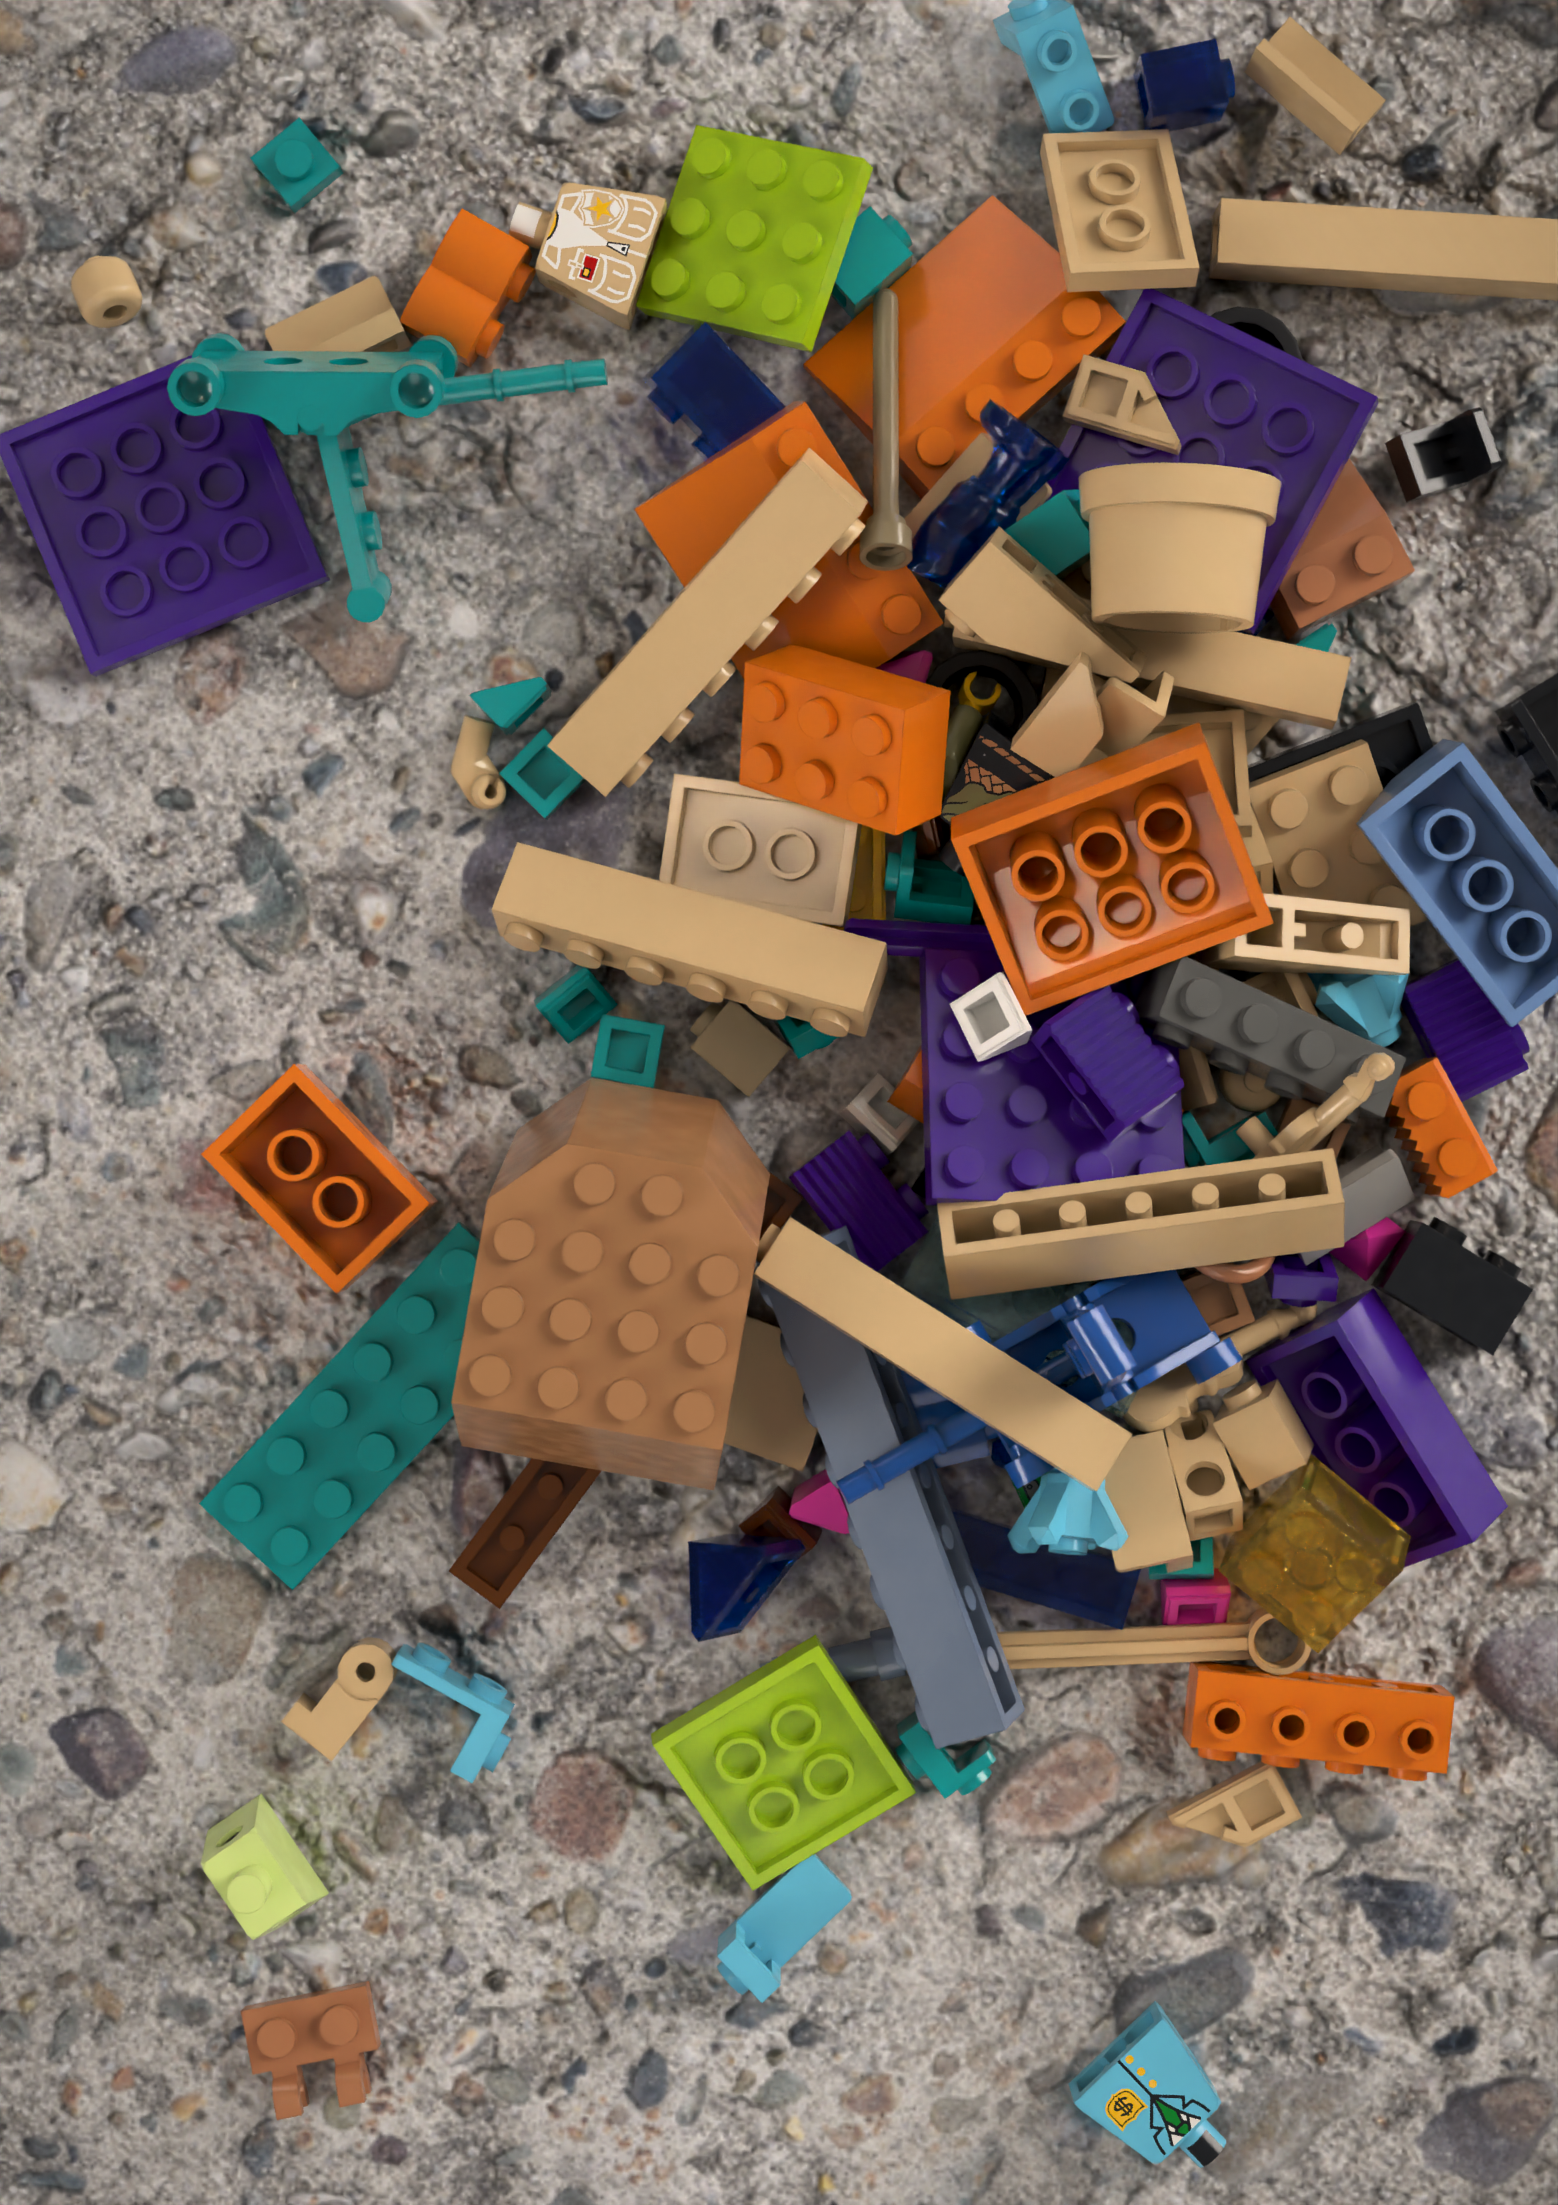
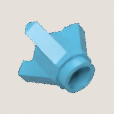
(1362, 1003)
(1067, 1519)

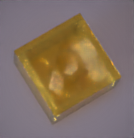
(1315, 1554)

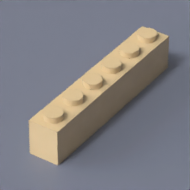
(709, 622)
(690, 941)
(1143, 1224)

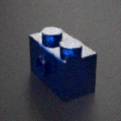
(709, 391)

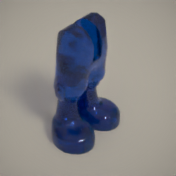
(979, 505)

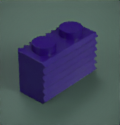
(1463, 1030)
(1109, 1061)
(851, 1191)

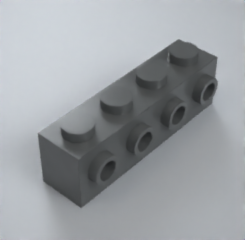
(1258, 1035)

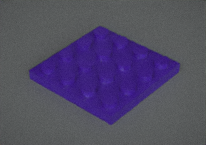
(1233, 407)
(157, 518)
(1011, 1116)

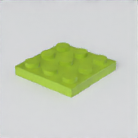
(754, 237)
(783, 1763)

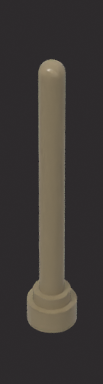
(886, 538)

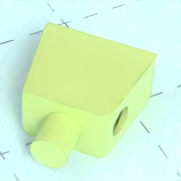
(259, 1869)

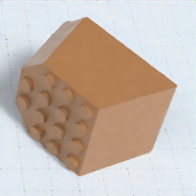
(613, 1286)

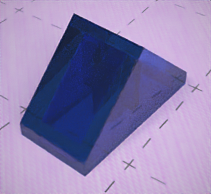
(734, 1578)

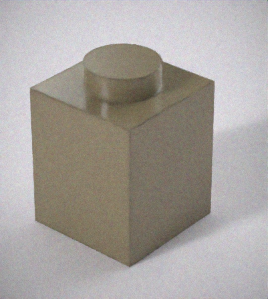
(737, 1045)

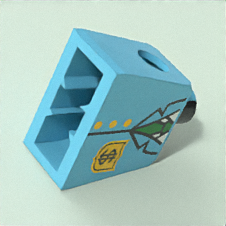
(1152, 2092)

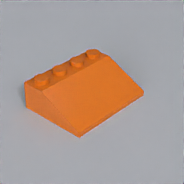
(975, 325)
(850, 608)
(1110, 870)

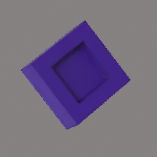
(1301, 1284)

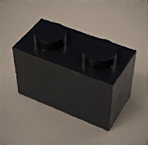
(1453, 1285)

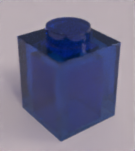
(1183, 86)

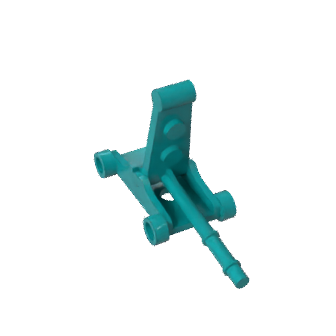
(335, 389)

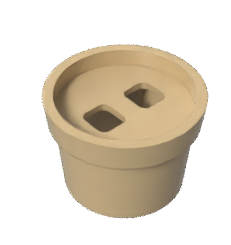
(1176, 545)

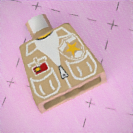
(594, 246)

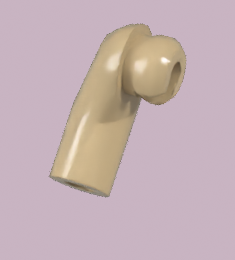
(473, 767)

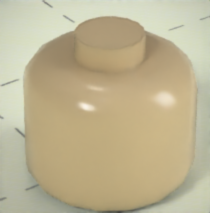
(106, 291)
(1246, 1091)

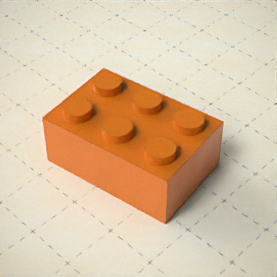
(844, 738)
(319, 1177)

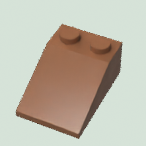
(1343, 559)

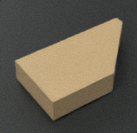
(1119, 404)
(1064, 723)
(1240, 1807)

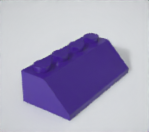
(1383, 1424)

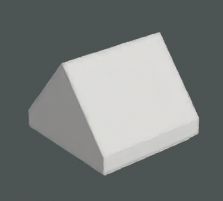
(992, 1018)
(877, 1117)

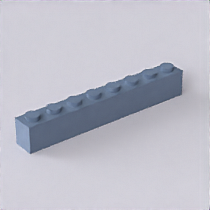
(904, 1529)

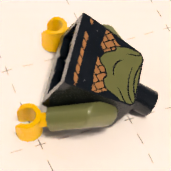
(980, 762)

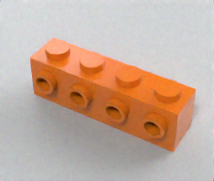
(1318, 1718)

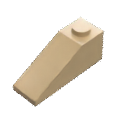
(1029, 610)
(1320, 939)

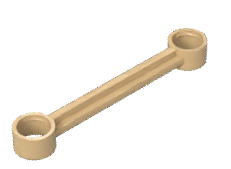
(1145, 1646)

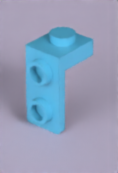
(1057, 64)
(481, 1694)
(779, 1926)

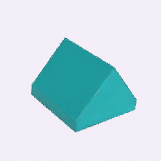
(575, 1003)

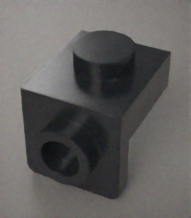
(1443, 455)

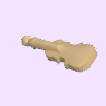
(1318, 1122)
(1177, 1391)

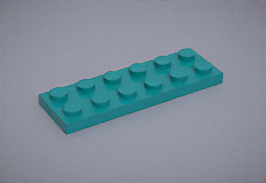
(354, 1421)

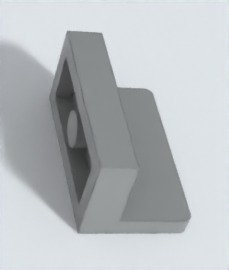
(1372, 1190)

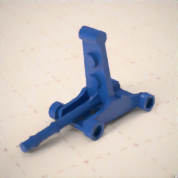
(1165, 1335)

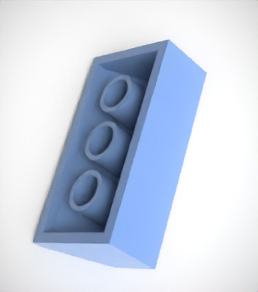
(1473, 874)

